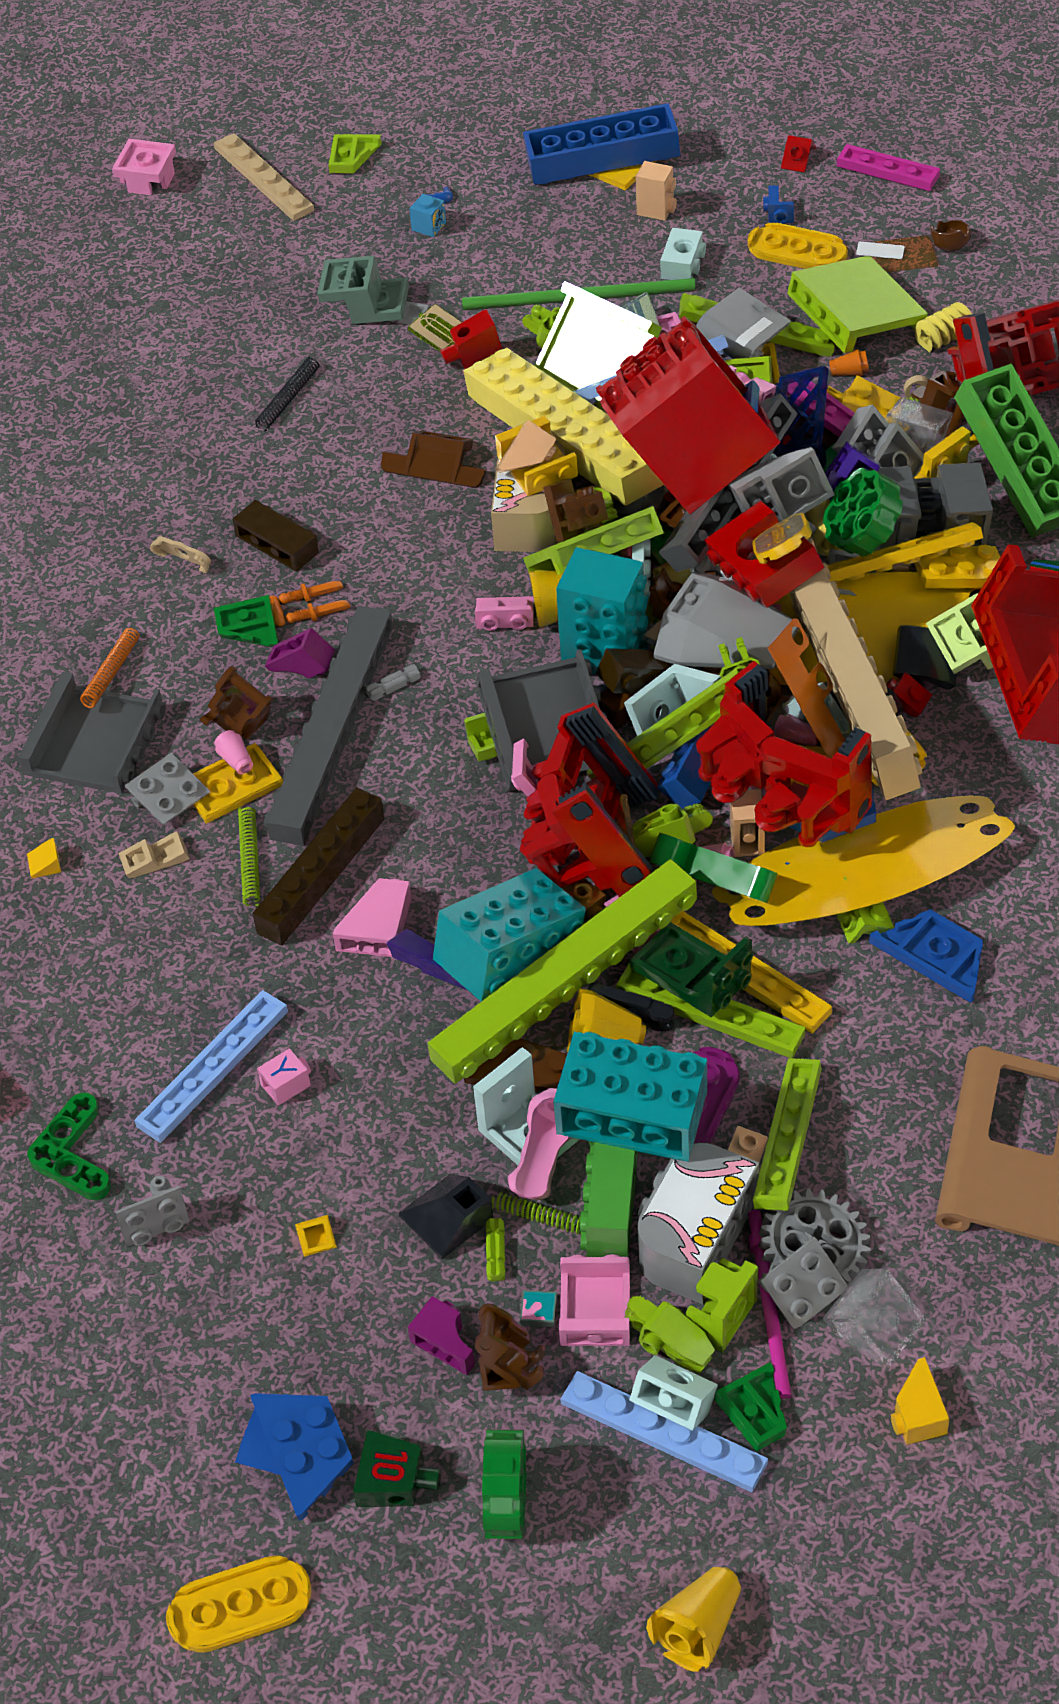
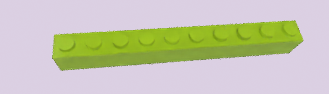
(562, 971)

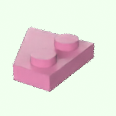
(521, 772)

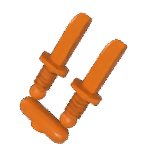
(307, 593)

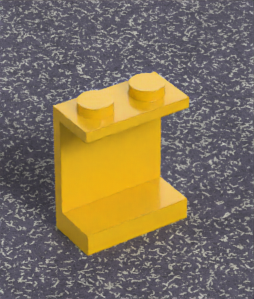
(534, 478)

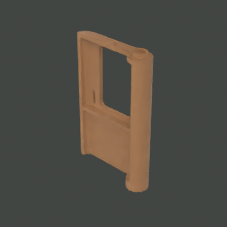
(990, 1179)

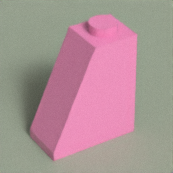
(375, 919)

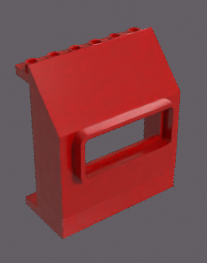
(1021, 633)

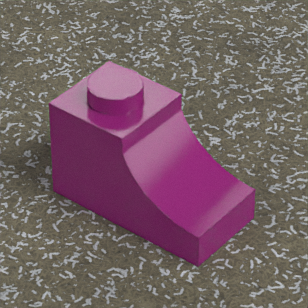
(303, 654)
(437, 1331)

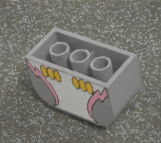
(694, 1216)

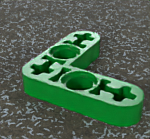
(59, 1149)

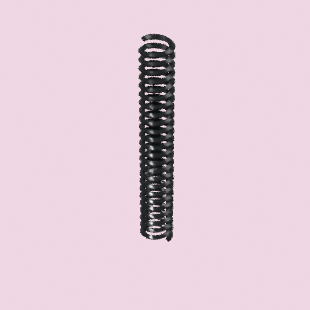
(304, 368)

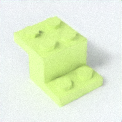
(960, 636)

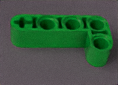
(715, 867)

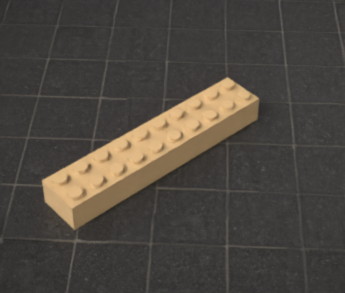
(856, 684)

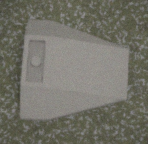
(717, 612)

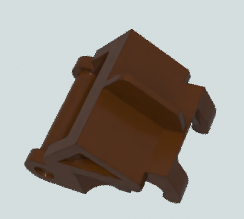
(938, 393)
(234, 709)
(502, 1351)

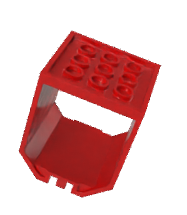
(687, 415)

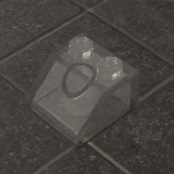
(921, 422)
(875, 1316)

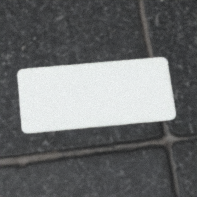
(880, 250)

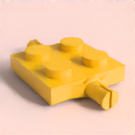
(863, 394)
(951, 450)

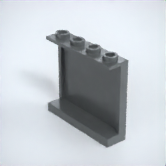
(531, 704)
(90, 744)

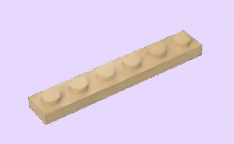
(264, 177)

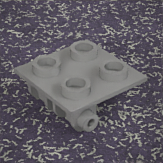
(166, 789)
(153, 1215)
(803, 1283)

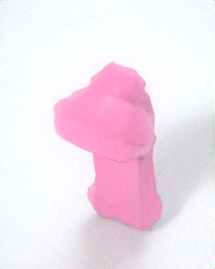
(540, 1150)

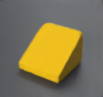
(44, 859)
(315, 1235)

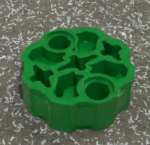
(862, 512)
(504, 1484)

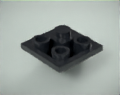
(448, 1213)

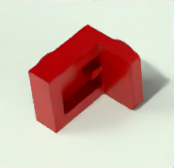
(910, 693)

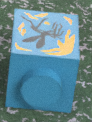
(427, 215)

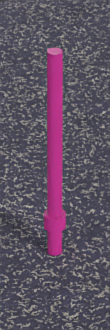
(769, 1309)

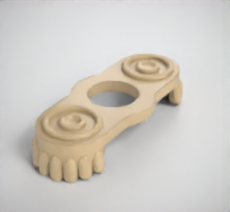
(163, 546)

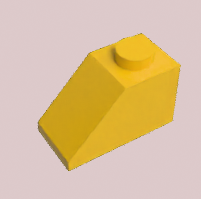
(919, 1407)

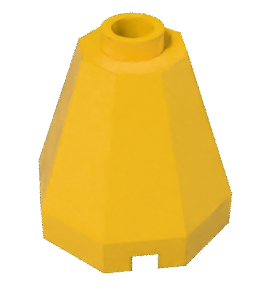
(604, 1018)

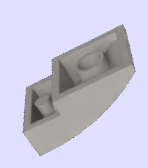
(880, 440)
(785, 484)

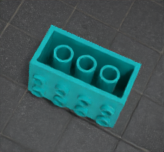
(601, 605)
(503, 931)
(631, 1095)

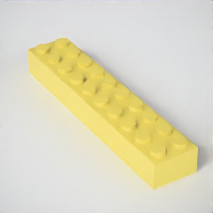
(522, 392)

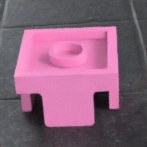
(145, 163)

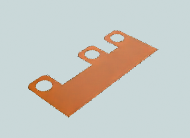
(805, 687)

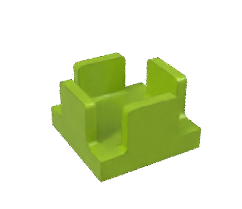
(731, 1297)

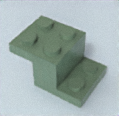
(362, 288)

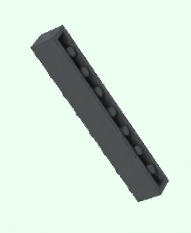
(686, 543)

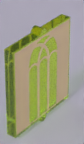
(434, 327)

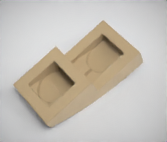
(147, 858)

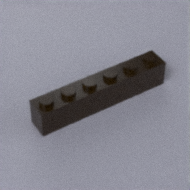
(318, 866)

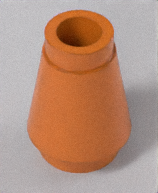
(850, 364)

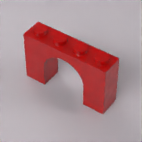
(768, 582)

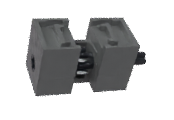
(940, 503)

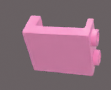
(594, 1301)

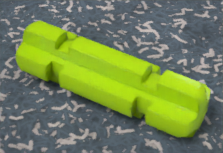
(495, 1249)

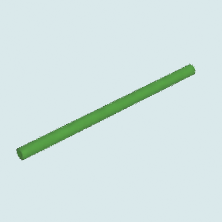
(555, 296)

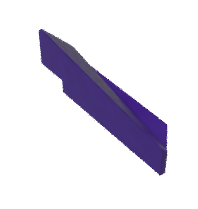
(419, 953)

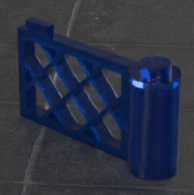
(815, 419)

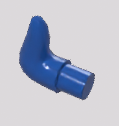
(446, 195)

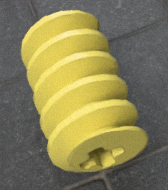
(939, 327)

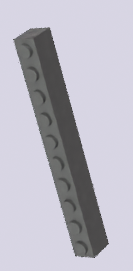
(329, 726)

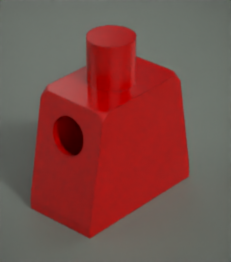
(472, 340)

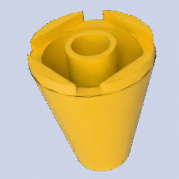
(545, 596)
(696, 1619)

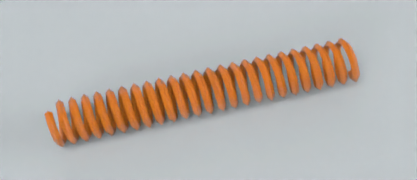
(103, 667)

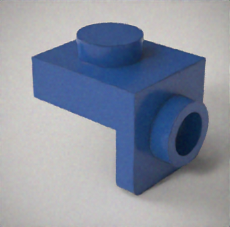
(777, 211)

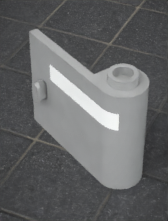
(744, 323)

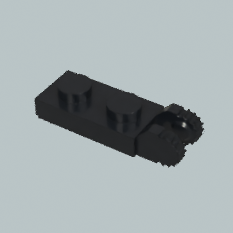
(651, 1011)

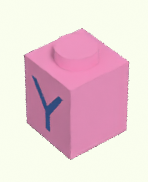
(284, 1076)

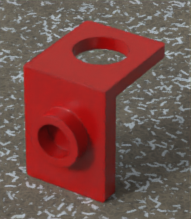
(797, 153)

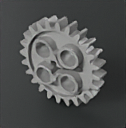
(825, 1218)

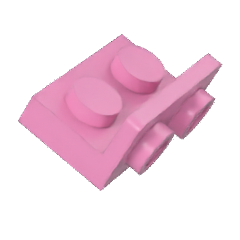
(504, 613)

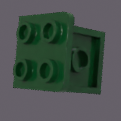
(694, 968)

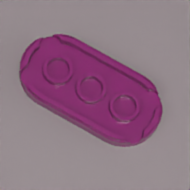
(720, 1091)

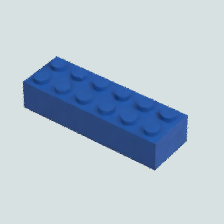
(601, 143)

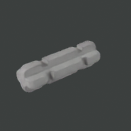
(392, 682)

